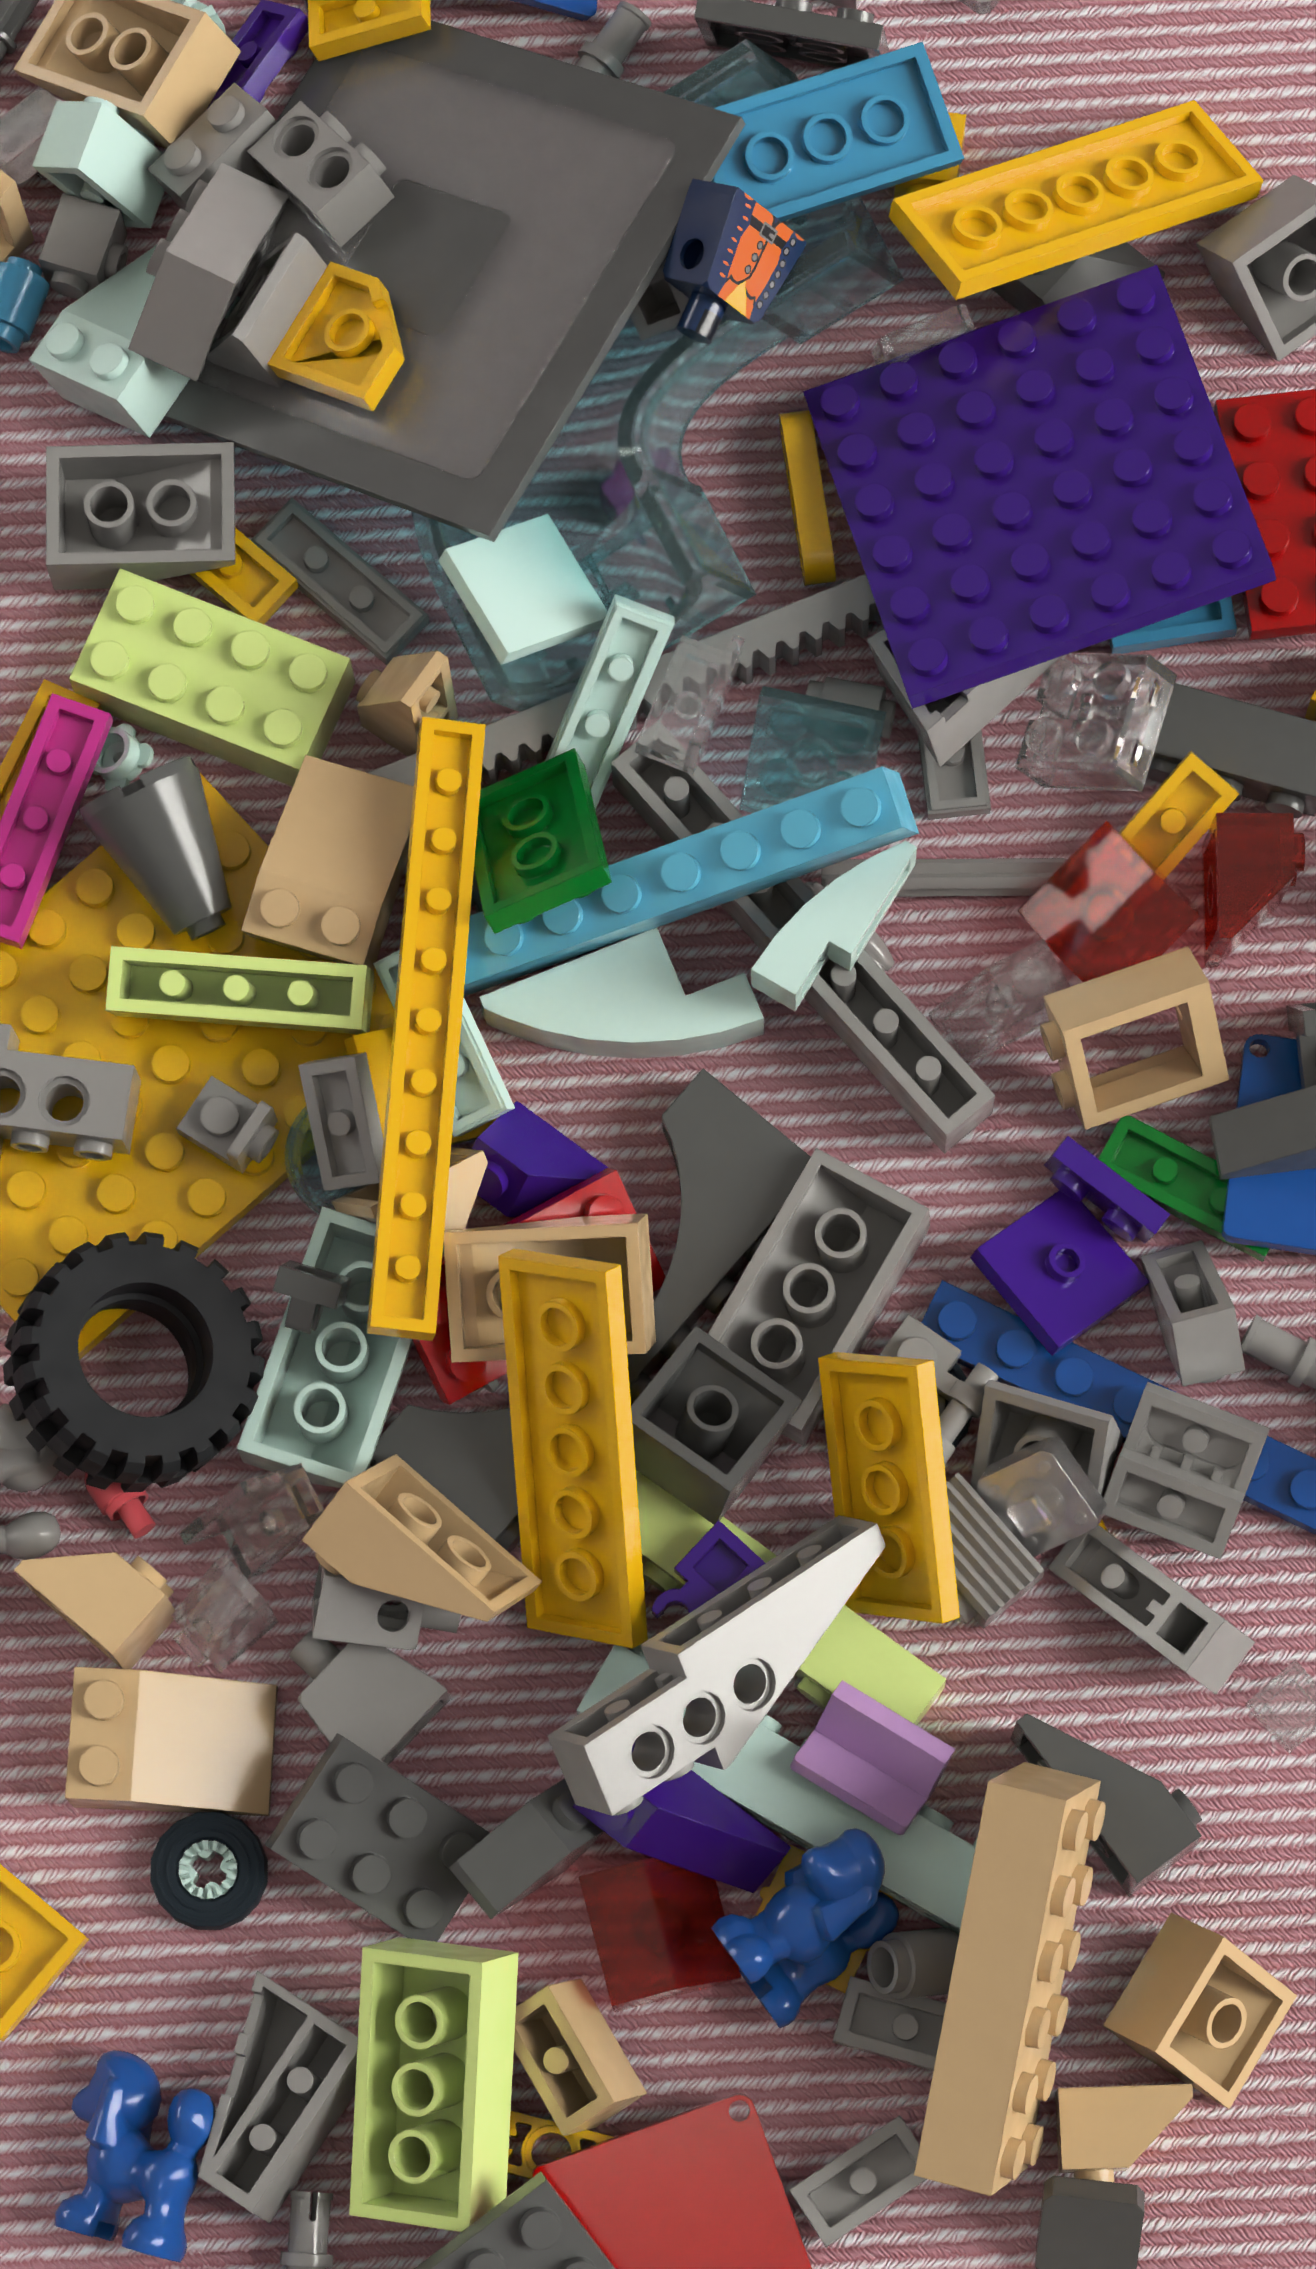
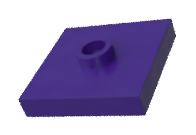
(1059, 1270)

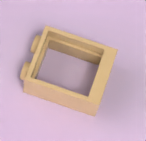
(1120, 999)

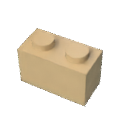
(573, 2057)

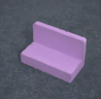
(872, 1758)

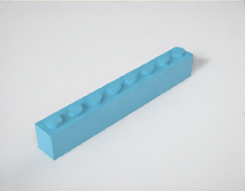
(700, 875)

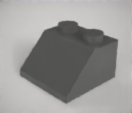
(708, 1424)

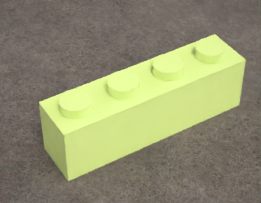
(239, 990)

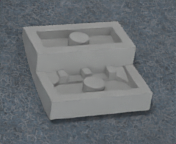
(1184, 1470)

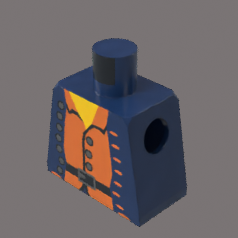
(727, 258)

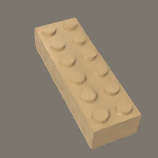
(1009, 1978)

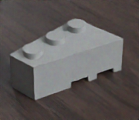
(205, 267)
(280, 2101)

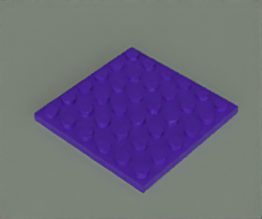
(1038, 487)

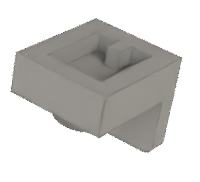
(230, 1125)

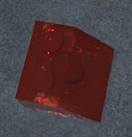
(1245, 874)
(1108, 907)
(656, 1931)

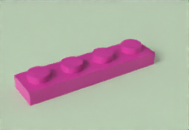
(45, 808)

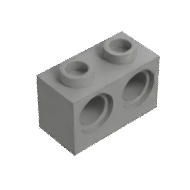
(322, 172)

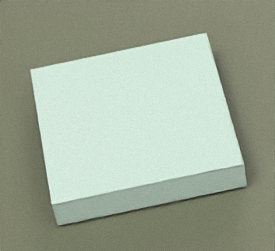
(524, 589)

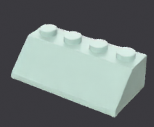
(329, 1388)

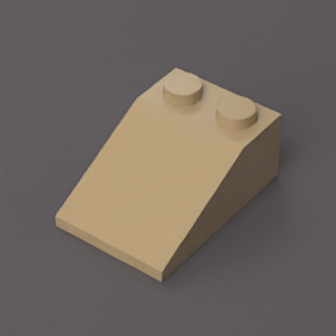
(141, 55)
(333, 864)
(475, 1280)
(413, 1543)
(170, 1742)

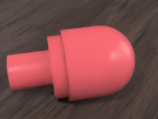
(123, 1506)

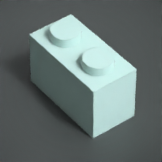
(101, 159)

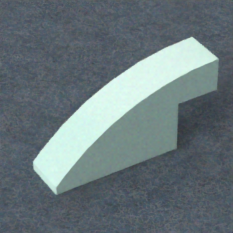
(624, 1006)

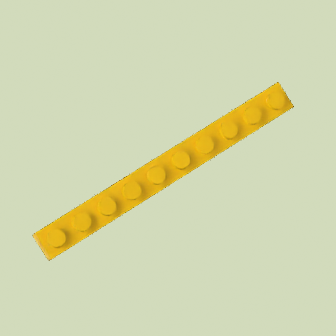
(426, 1030)

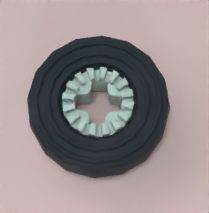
(203, 1837)

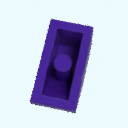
(529, 1162)

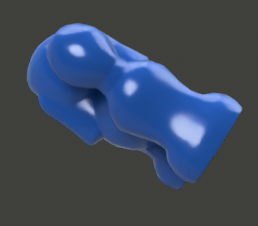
(812, 1924)
(125, 2167)

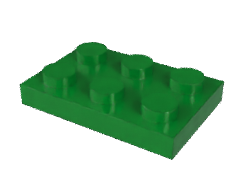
(538, 842)

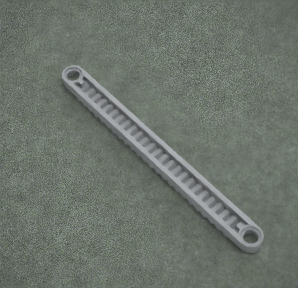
(766, 637)

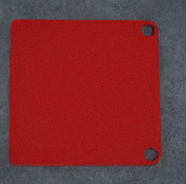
(684, 2194)

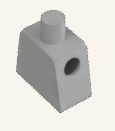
(361, 1617)
(366, 1695)

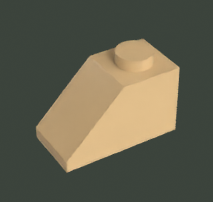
(1112, 2125)

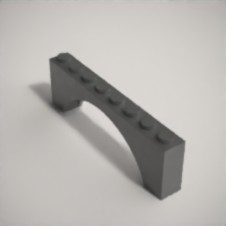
(731, 1187)

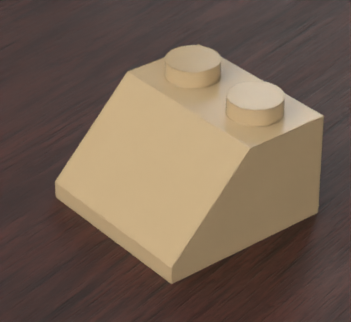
(105, 1599)
(1200, 2009)

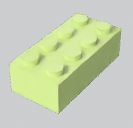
(212, 678)
(433, 2082)

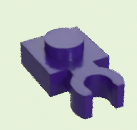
(709, 1569)

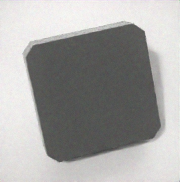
(1089, 2224)

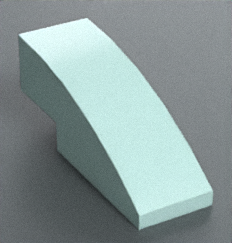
(832, 925)

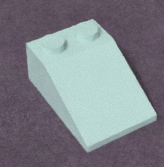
(90, 359)

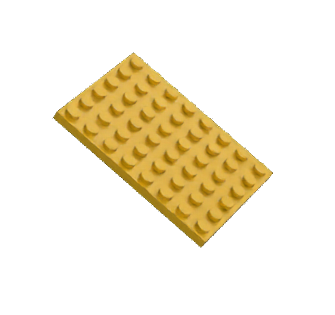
(57, 1007)

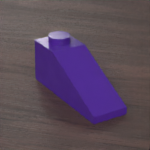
(696, 1830)

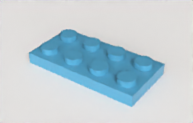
(841, 134)

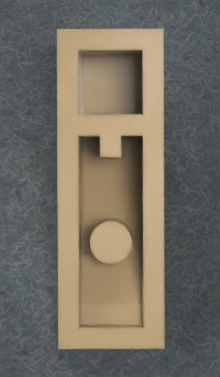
(404, 693)

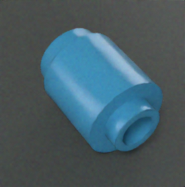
(21, 301)

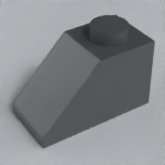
(526, 1850)

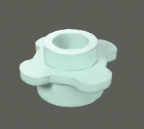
(122, 757)

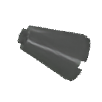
(165, 845)

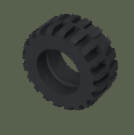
(185, 1300)

